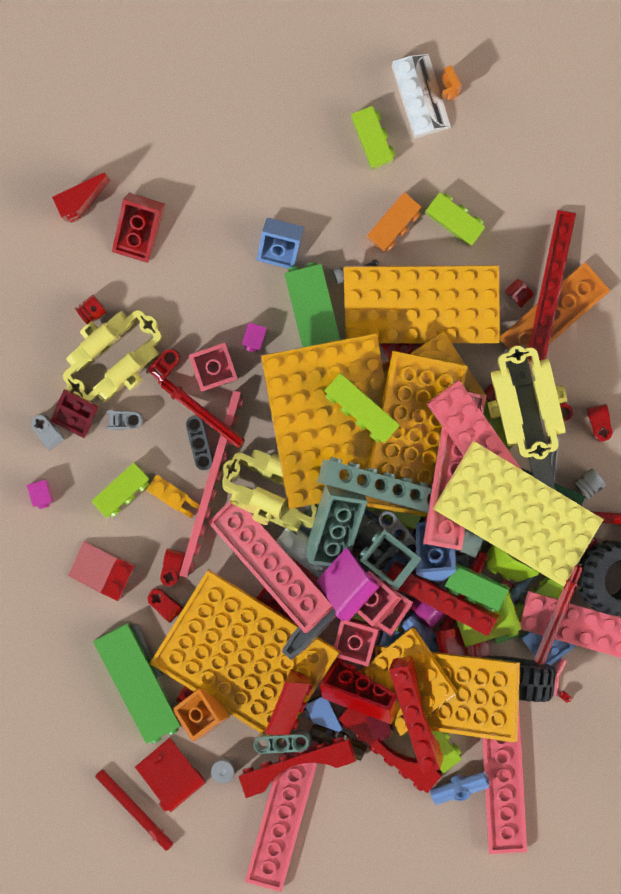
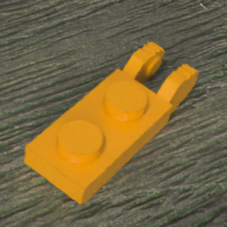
(171, 495)

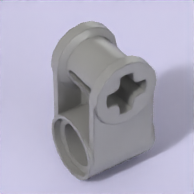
(121, 420)
(49, 435)

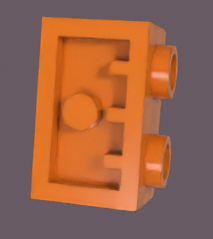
(451, 83)

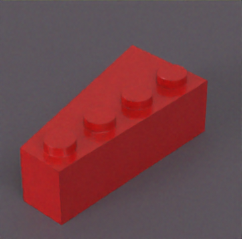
(358, 692)

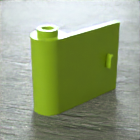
(506, 624)

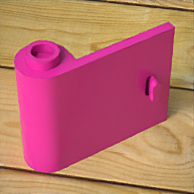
(347, 585)

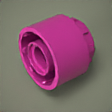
(426, 614)

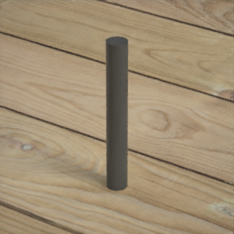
(145, 647)

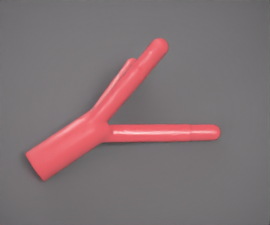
(559, 667)

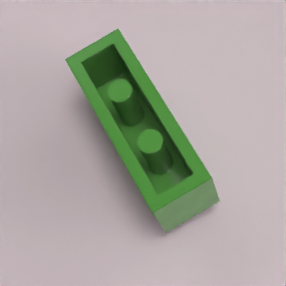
(477, 588)

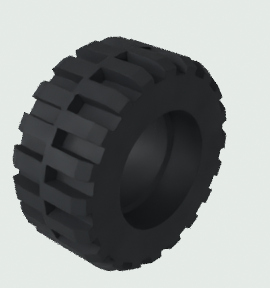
(593, 577)
(535, 680)

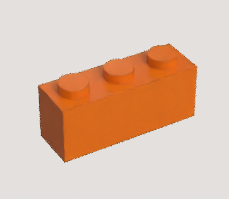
(394, 223)

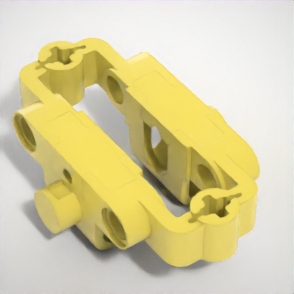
(100, 340)
(547, 398)
(262, 503)

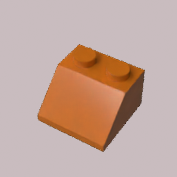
(200, 714)

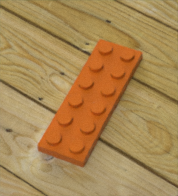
(577, 295)

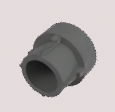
(366, 531)

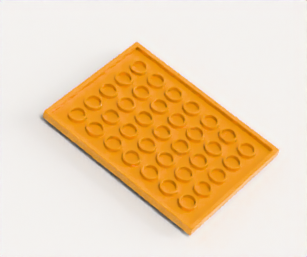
(307, 422)
(235, 652)

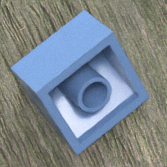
(279, 243)

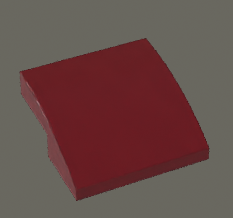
(74, 413)

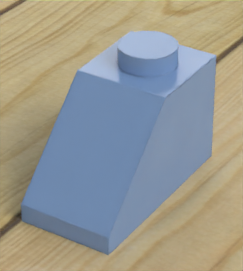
(322, 713)

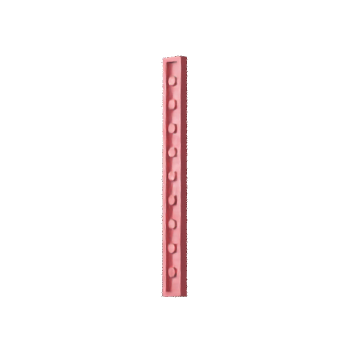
(209, 491)

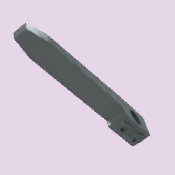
(532, 426)
(301, 641)

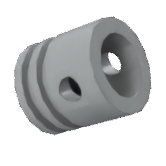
(590, 484)
(222, 770)

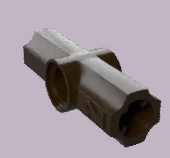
(324, 734)

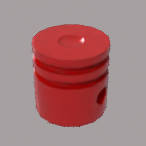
(85, 311)

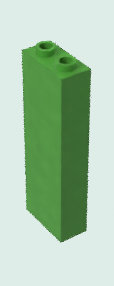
(311, 304)
(137, 684)

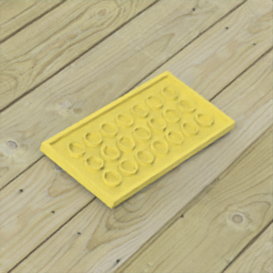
(518, 513)

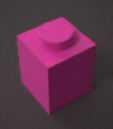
(254, 337)
(40, 494)

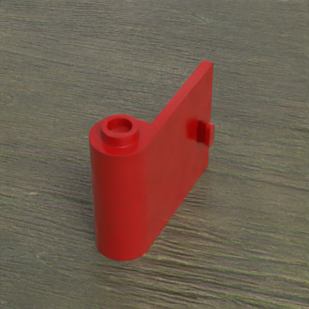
(451, 642)
(170, 778)

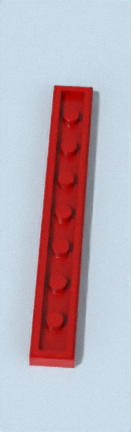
(552, 283)

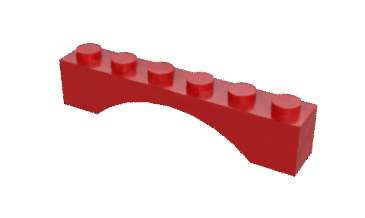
(459, 609)
(407, 689)
(334, 754)
(407, 766)

